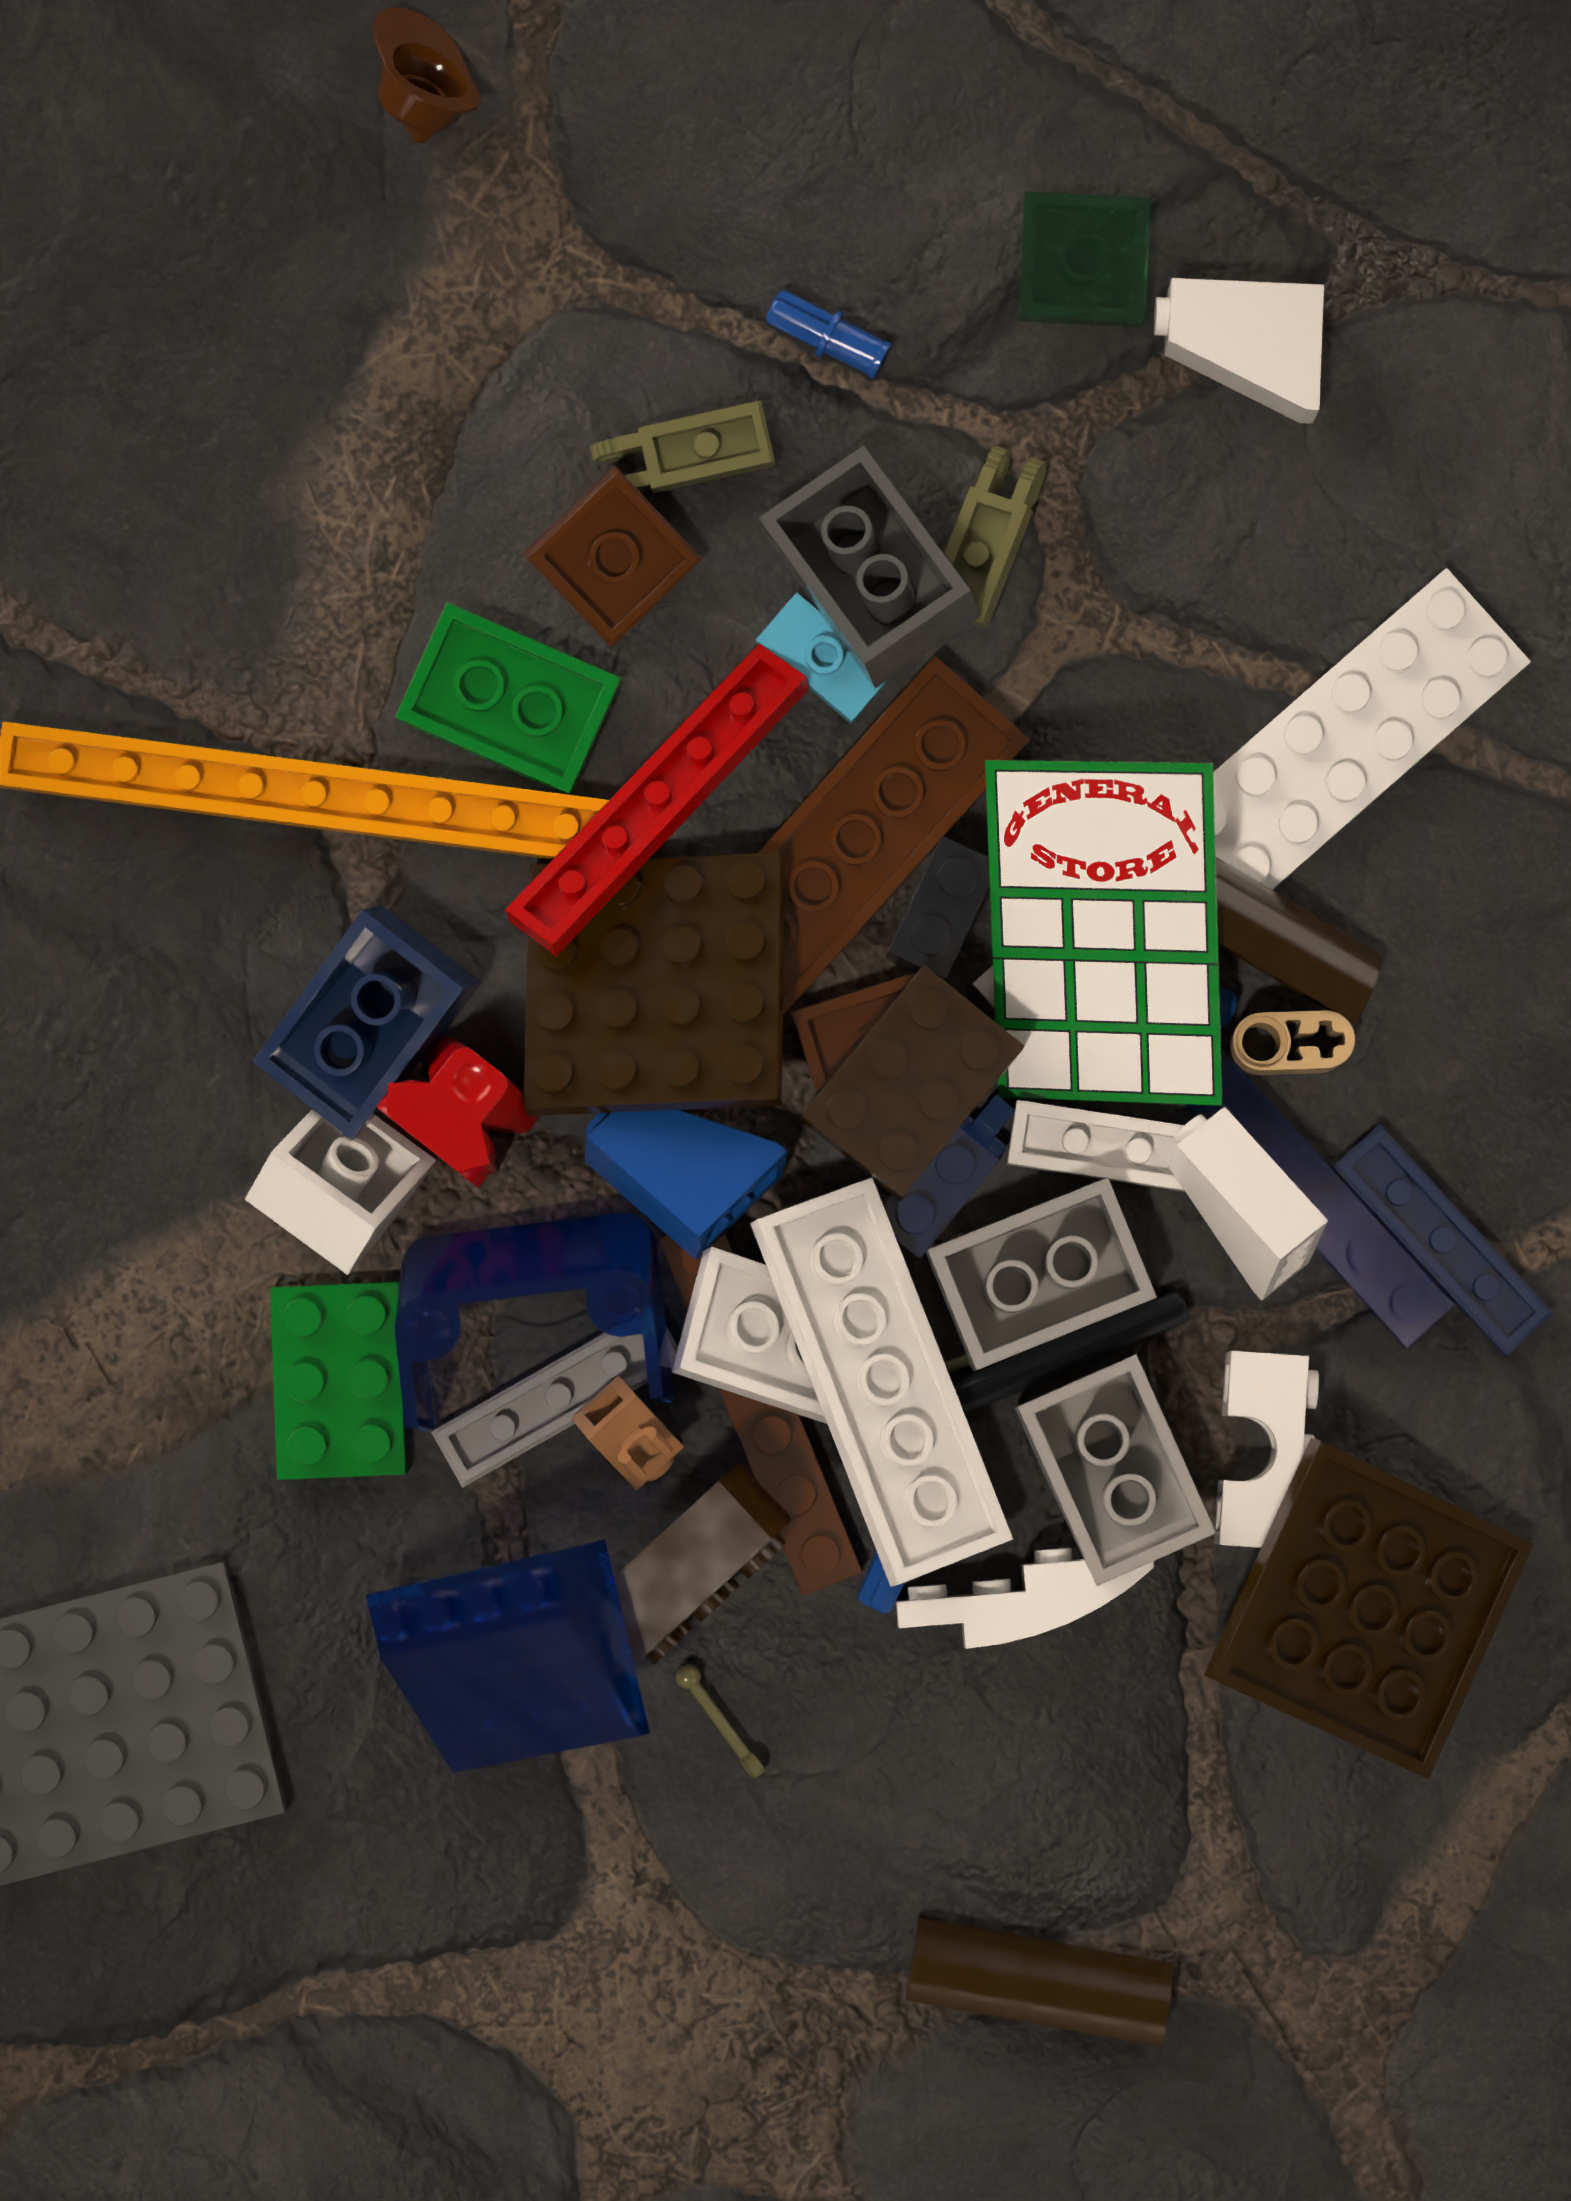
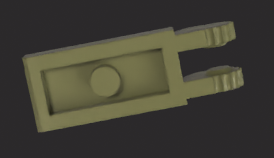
(694, 448)
(993, 529)

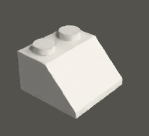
(337, 1189)

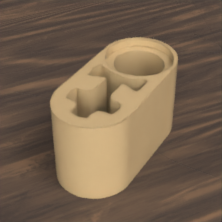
(1306, 1057)

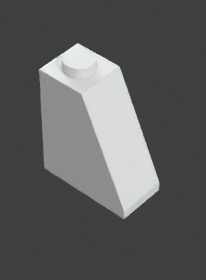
(1249, 338)
(1246, 1200)

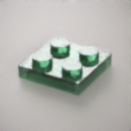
(1084, 259)

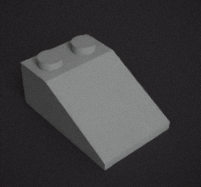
(1115, 1470)

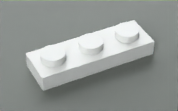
(1093, 1144)

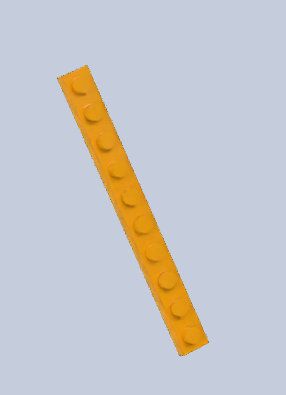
(291, 791)

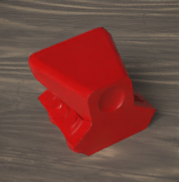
(459, 1109)

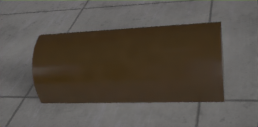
(1293, 944)
(1040, 1981)

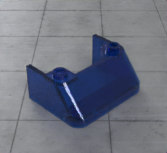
(604, 1254)

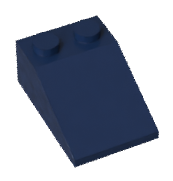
(365, 1019)

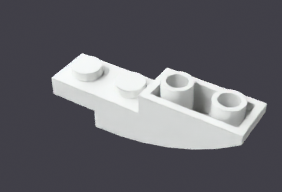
(1052, 1595)

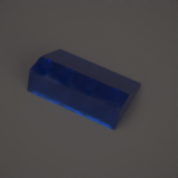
(514, 1657)

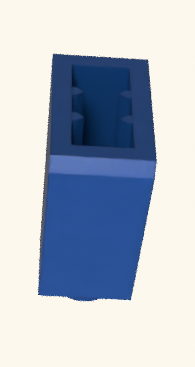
(683, 1170)

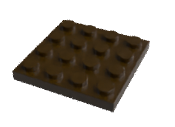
(664, 994)
(1369, 1608)

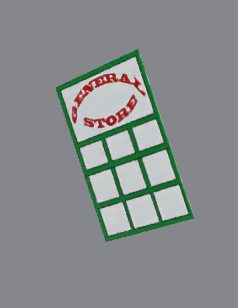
(1105, 929)

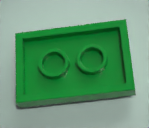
(508, 699)
(337, 1381)

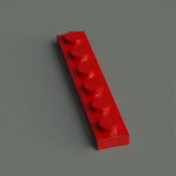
(657, 799)

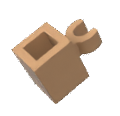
(628, 1433)

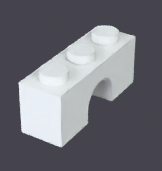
(1275, 1395)

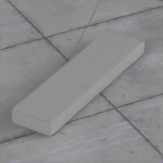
(540, 1405)

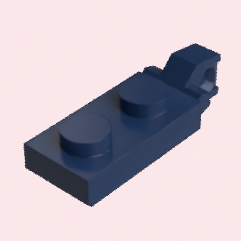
(949, 1180)

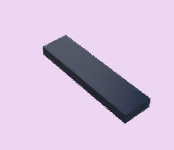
(1442, 1240)

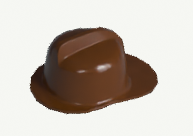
(421, 73)

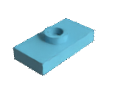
(811, 646)

